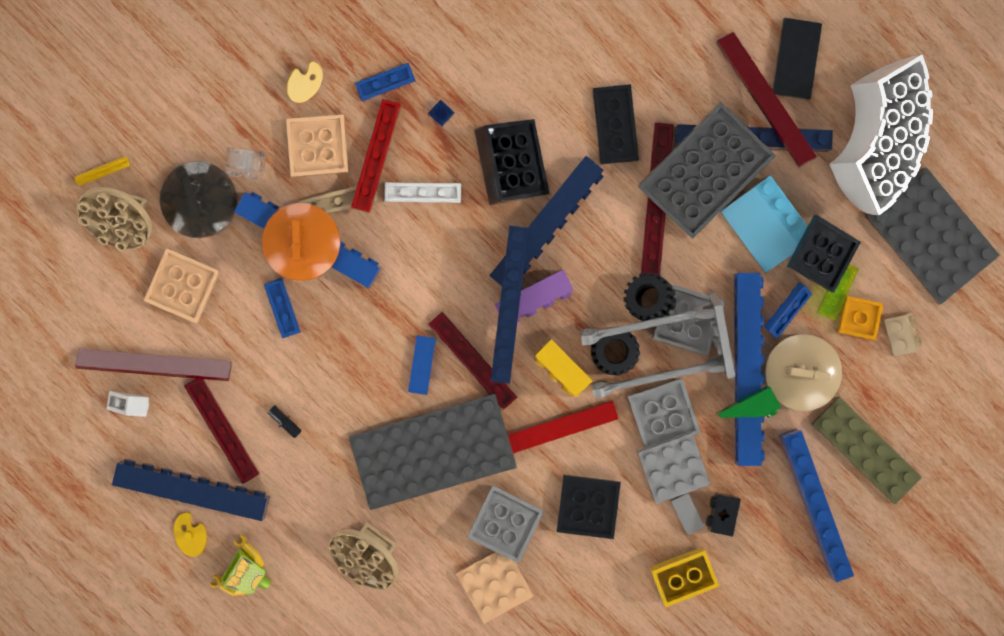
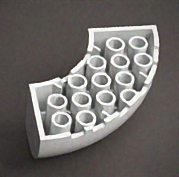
(886, 135)

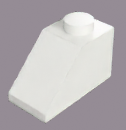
(128, 403)

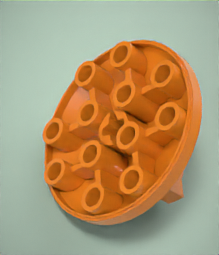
(301, 242)

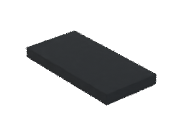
(797, 58)
(615, 124)

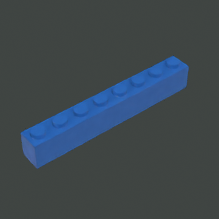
(348, 262)
(816, 505)

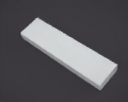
(422, 192)

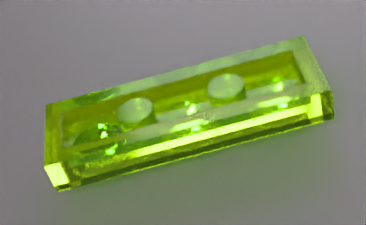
(833, 302)

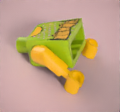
(244, 572)

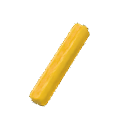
(102, 171)

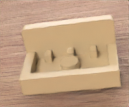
(903, 334)

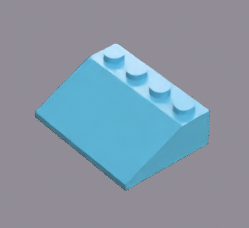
(766, 223)

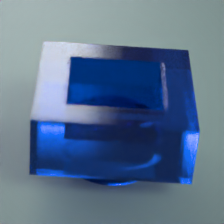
(441, 113)

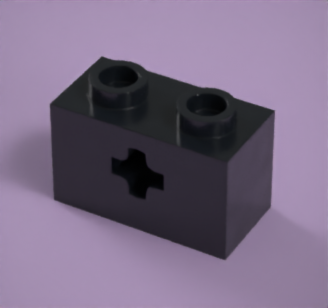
(727, 523)

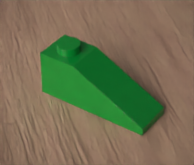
(758, 404)

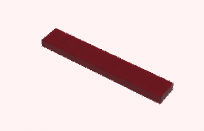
(471, 359)
(222, 430)

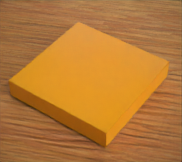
(860, 318)

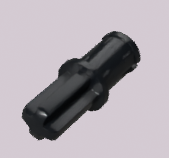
(284, 421)

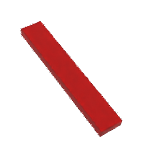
(376, 156)
(563, 426)

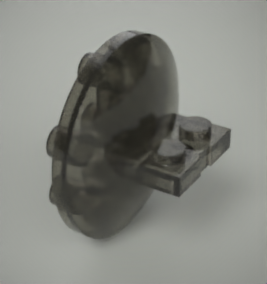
(198, 199)

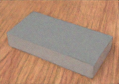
(687, 513)

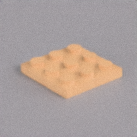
(317, 145)
(182, 285)
(494, 585)

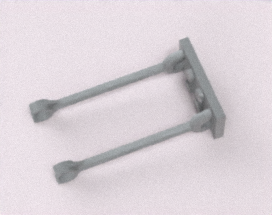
(714, 365)

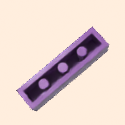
(543, 294)

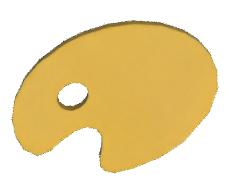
(300, 86)
(194, 539)

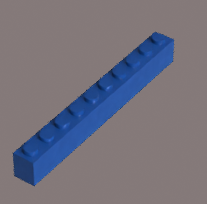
(748, 364)

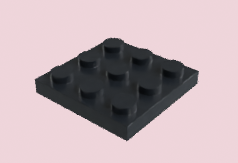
(823, 253)
(588, 506)

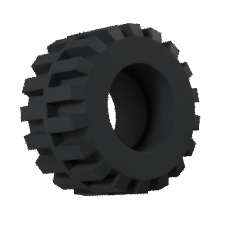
(639, 286)
(623, 366)

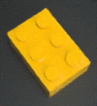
(562, 368)
(684, 576)

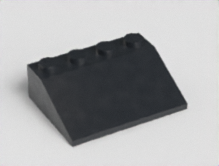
(511, 161)

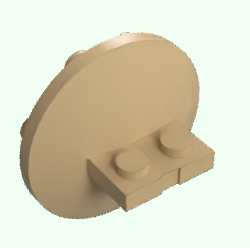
(115, 217)
(803, 372)
(366, 556)

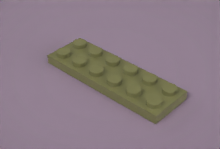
(866, 450)

